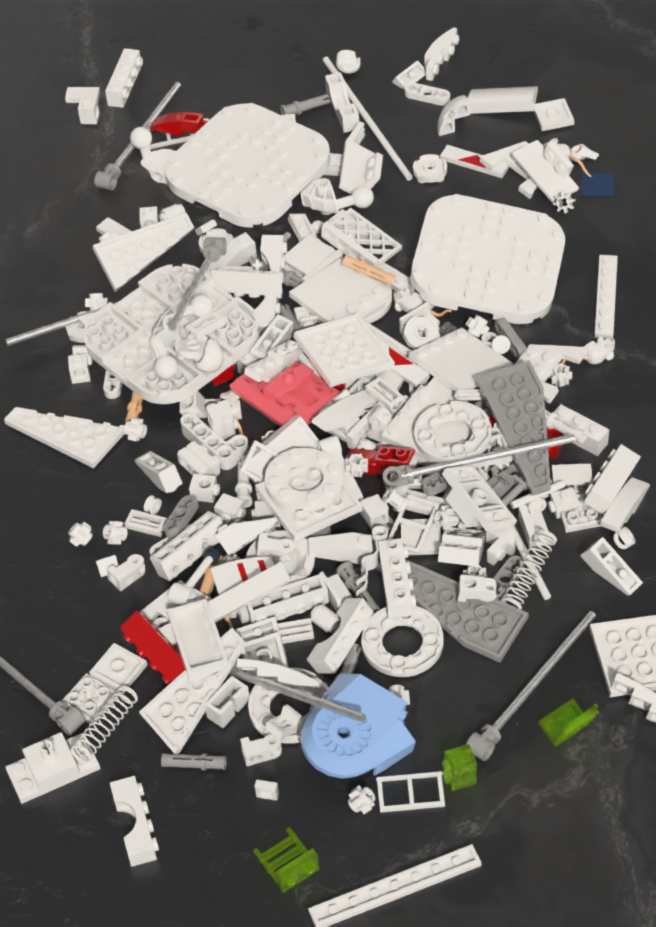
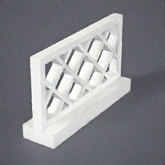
(352, 247)
(362, 427)

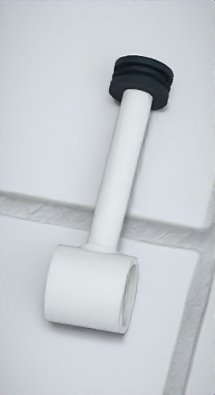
(185, 593)

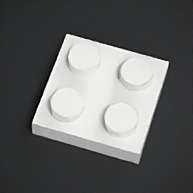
(553, 114)
(118, 668)

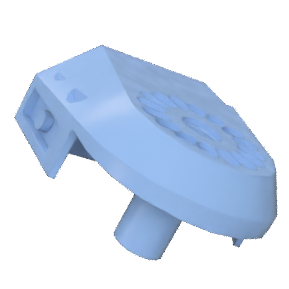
(352, 747)

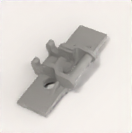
(506, 481)

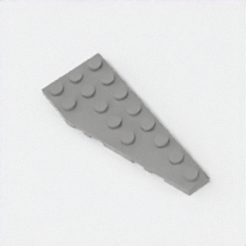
(519, 410)
(475, 624)

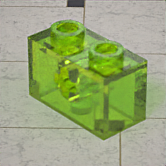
(459, 767)

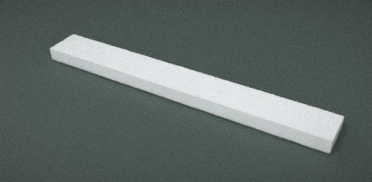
(242, 595)
(394, 887)

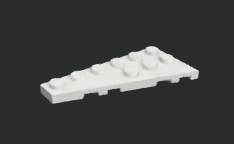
(132, 252)
(68, 434)
(182, 702)

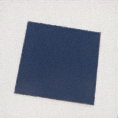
(597, 185)

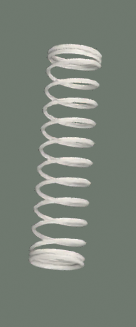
(552, 542)
(125, 699)

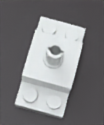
(475, 500)
(49, 766)

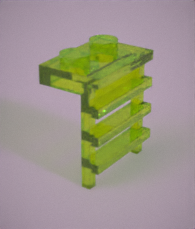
(567, 721)
(295, 870)

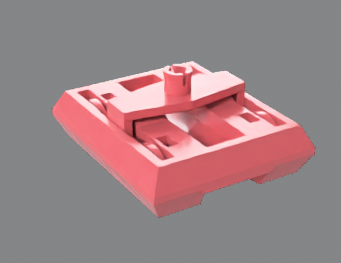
(288, 394)

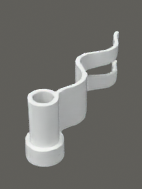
(370, 562)

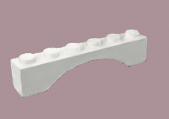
(272, 254)

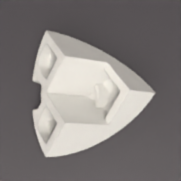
(453, 110)

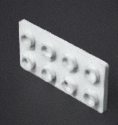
(359, 167)
(547, 168)

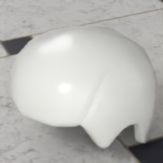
(347, 61)

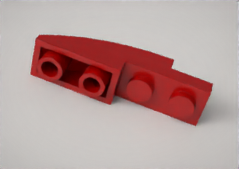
(178, 123)
(384, 458)

